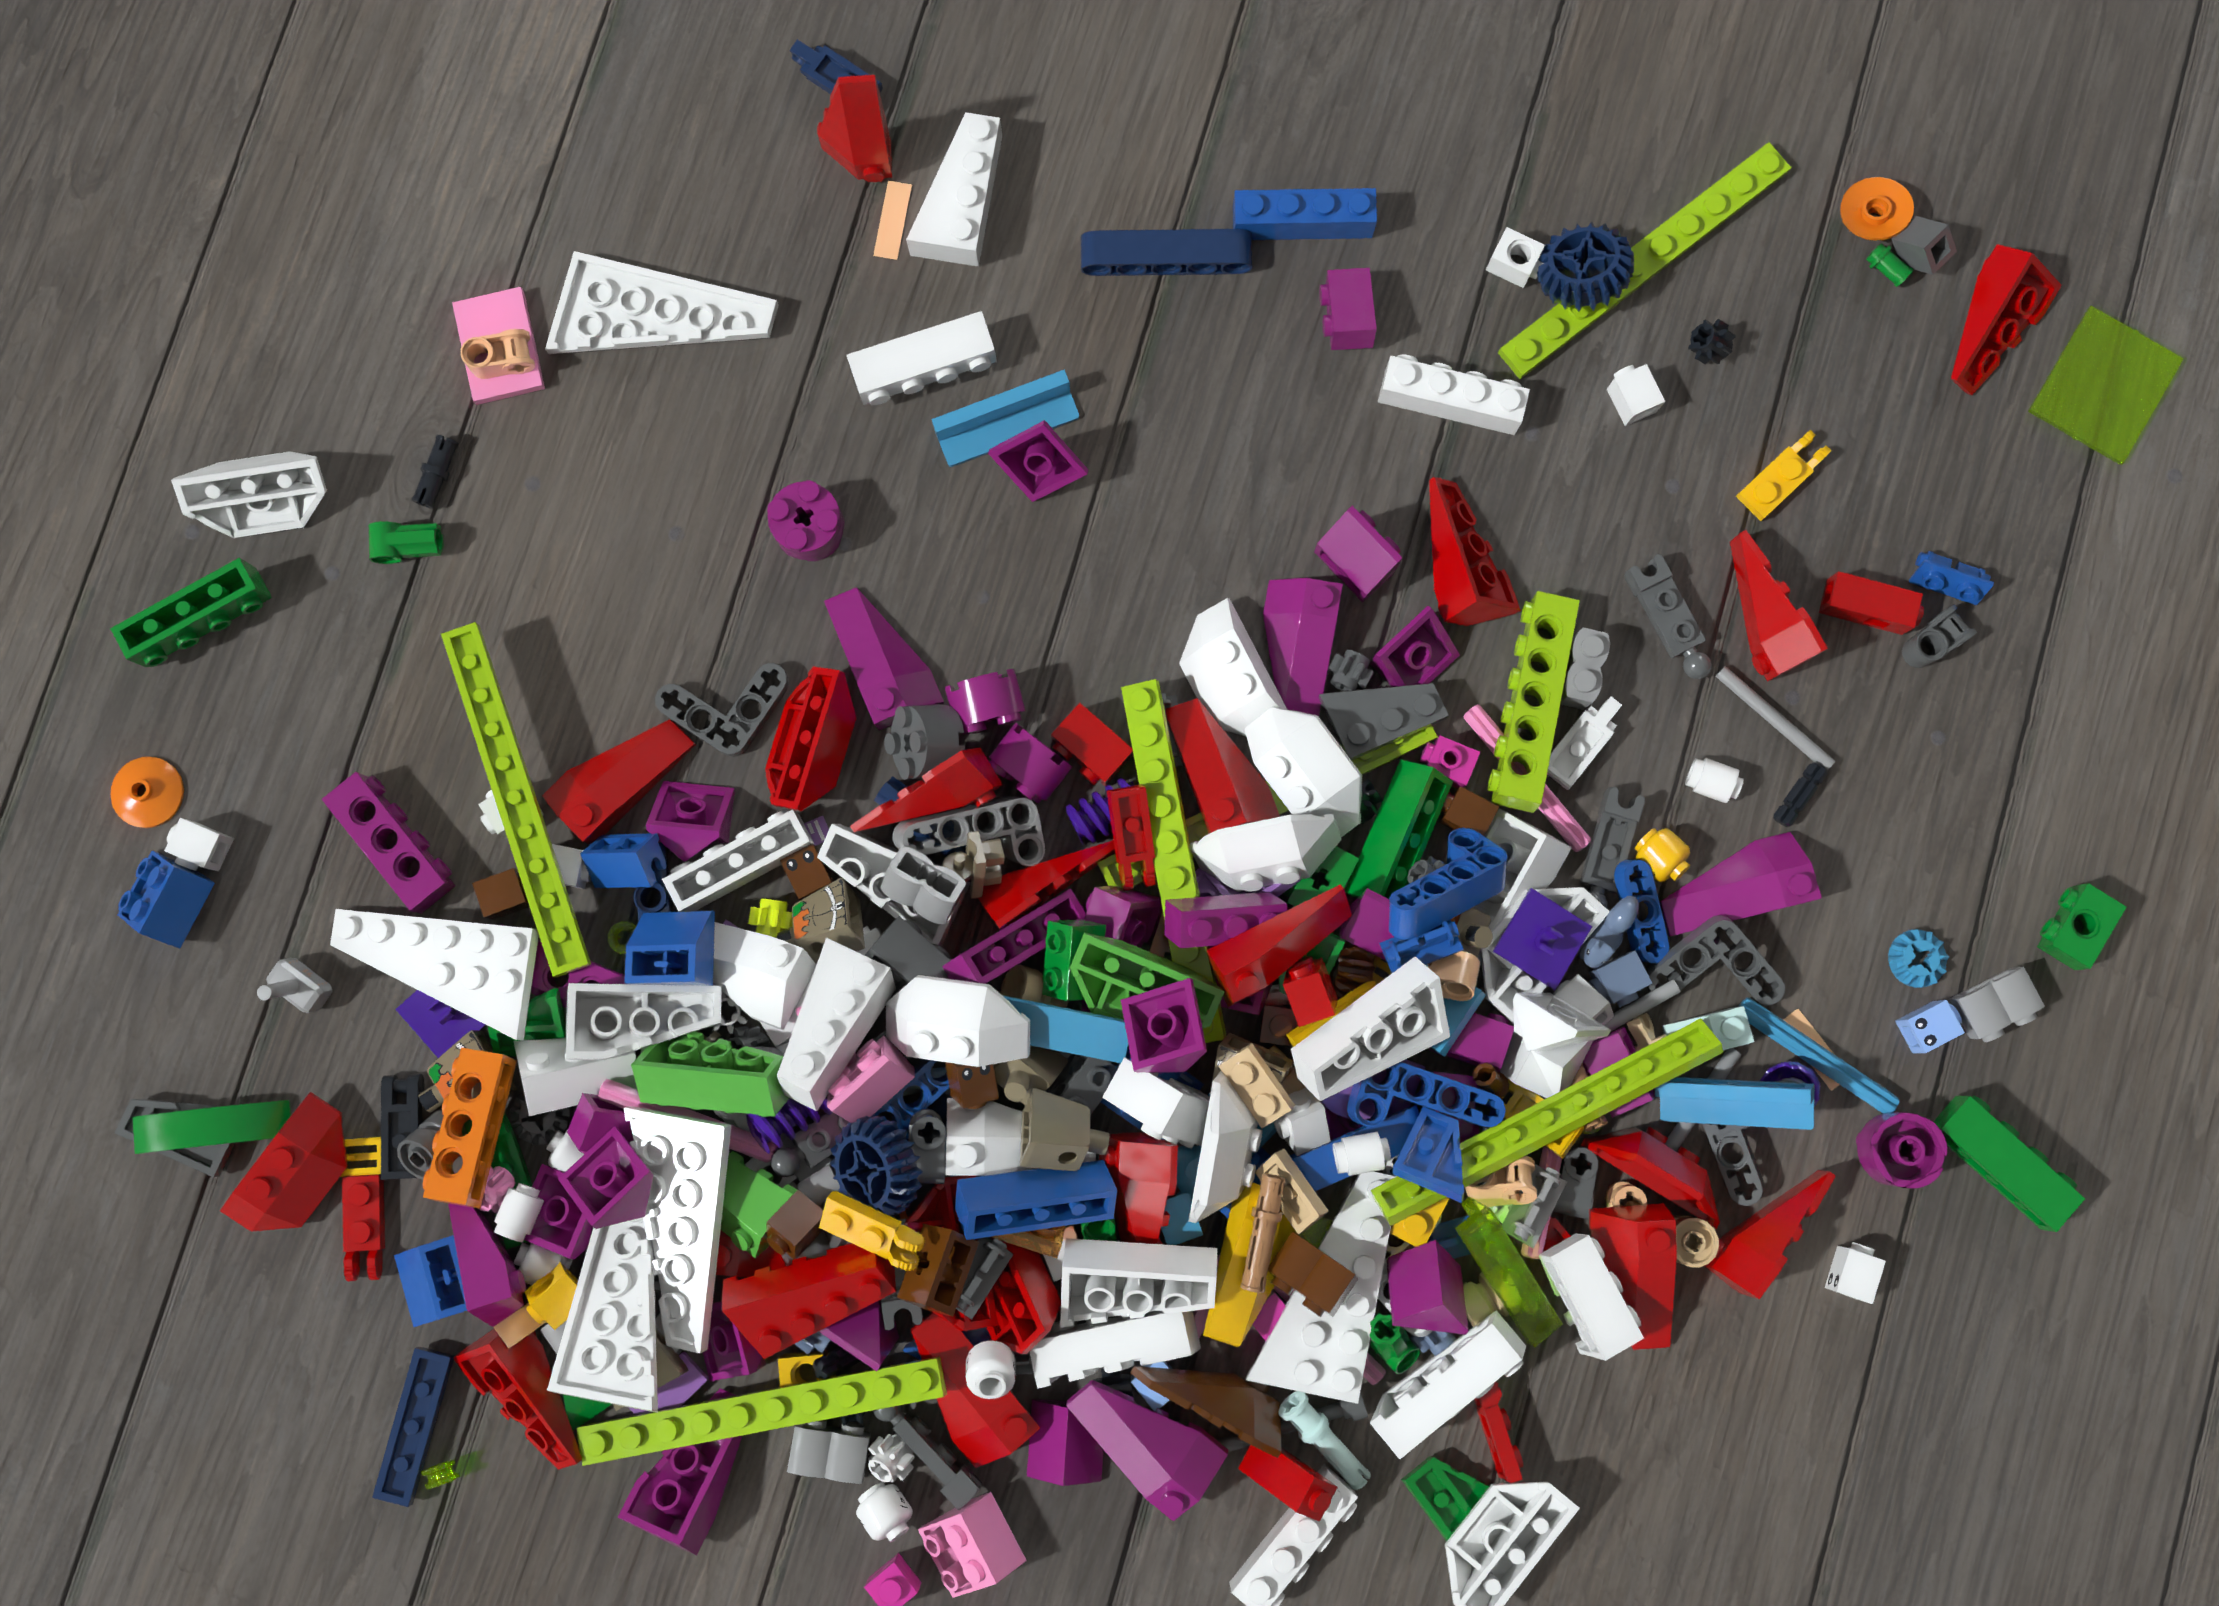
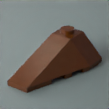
(1223, 1400)

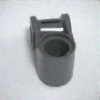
(1941, 636)
(929, 1148)
(1579, 1190)

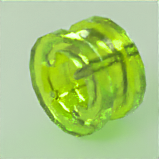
(613, 935)
(440, 1474)

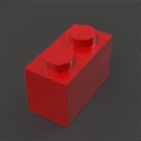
(1091, 746)
(1310, 991)

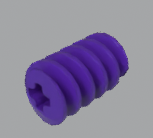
(1093, 816)
(792, 1113)

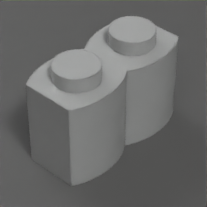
(1583, 671)
(925, 886)
(1997, 1004)
(829, 1451)

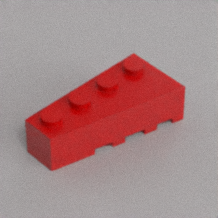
(803, 1298)

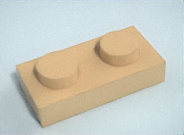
(1256, 1085)
(1299, 1199)

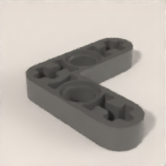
(734, 720)
(1712, 950)
(1721, 1135)

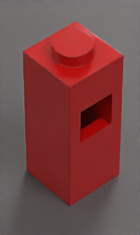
(1871, 603)
(1290, 1481)

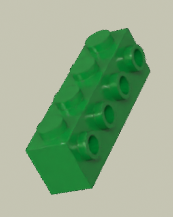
(191, 613)
(1394, 839)
(2008, 1163)

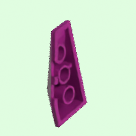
(1300, 635)
(880, 659)
(1753, 881)
(1127, 915)
(487, 1273)
(1158, 1455)
(683, 1491)

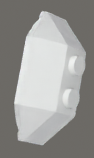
(253, 493)
(1227, 669)
(1306, 766)
(1267, 850)
(1504, 979)
(956, 1023)
(1225, 1151)
(1504, 1540)

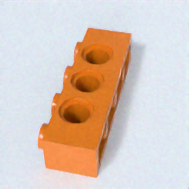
(478, 1146)

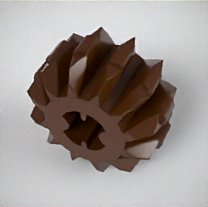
(1351, 969)

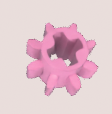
(496, 1188)

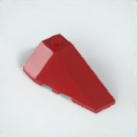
(2007, 297)
(1775, 630)
(1220, 775)
(950, 785)
(1037, 884)
(1266, 951)
(1753, 1250)
(1643, 1256)

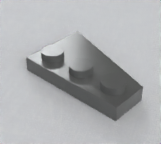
(1381, 716)
(204, 1159)

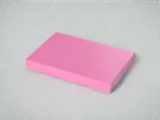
(493, 315)

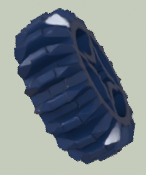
(1585, 266)
(876, 1165)

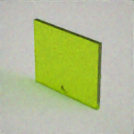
(2105, 385)

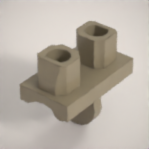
(979, 863)

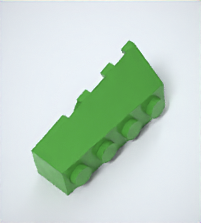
(709, 1076)
(749, 1204)

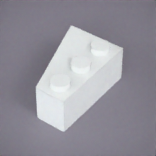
(1163, 1106)
(1591, 1297)

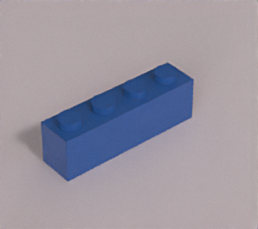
(1306, 213)
(1034, 1200)

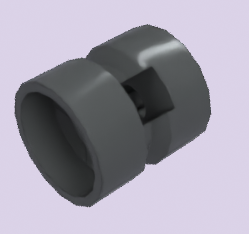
(416, 1149)

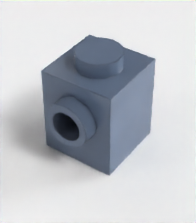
(1620, 979)

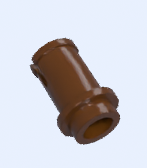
(1491, 1080)

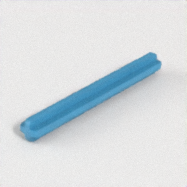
(1819, 1057)

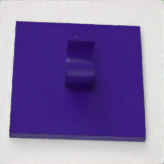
(1542, 939)
(436, 1022)

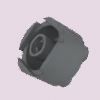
(923, 738)

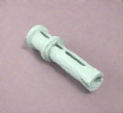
(1315, 1430)

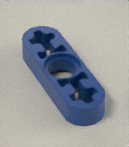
(1645, 882)

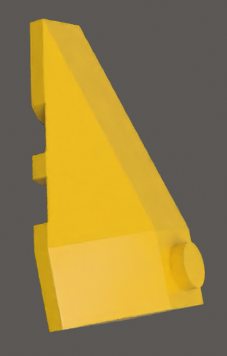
(1234, 1306)

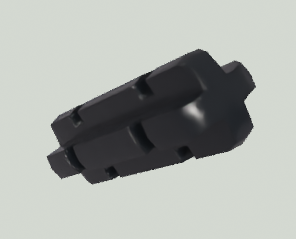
(1800, 794)
(836, 1360)

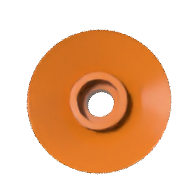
(1881, 197)
(162, 794)

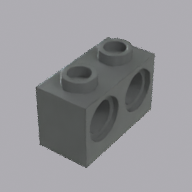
(1084, 1080)

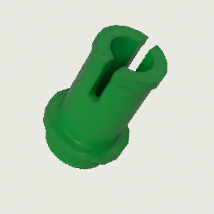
(1889, 264)

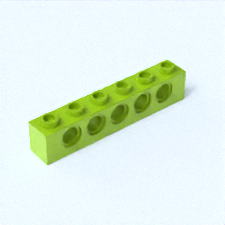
(1558, 617)

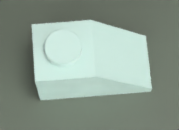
(1728, 1026)

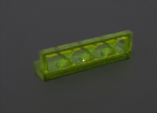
(1507, 1273)

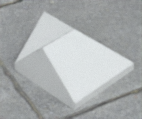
(1552, 1023)
(1546, 1070)

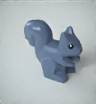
(1609, 933)

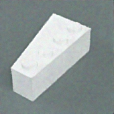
(864, 865)
(833, 1021)
(1113, 1345)

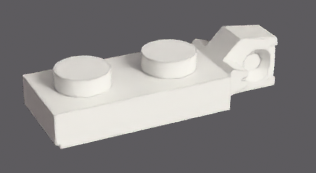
(1582, 743)

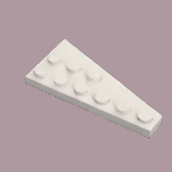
(634, 307)
(463, 964)
(683, 1215)
(611, 1323)
(1331, 1352)

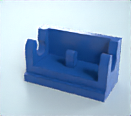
(623, 860)

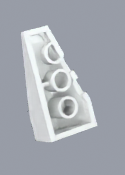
(1531, 861)
(760, 973)
(628, 1017)
(985, 1140)

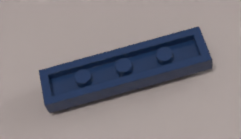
(413, 1426)

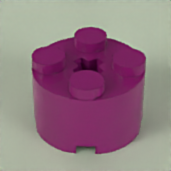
(797, 503)
(987, 700)
(1030, 763)
(1921, 1158)

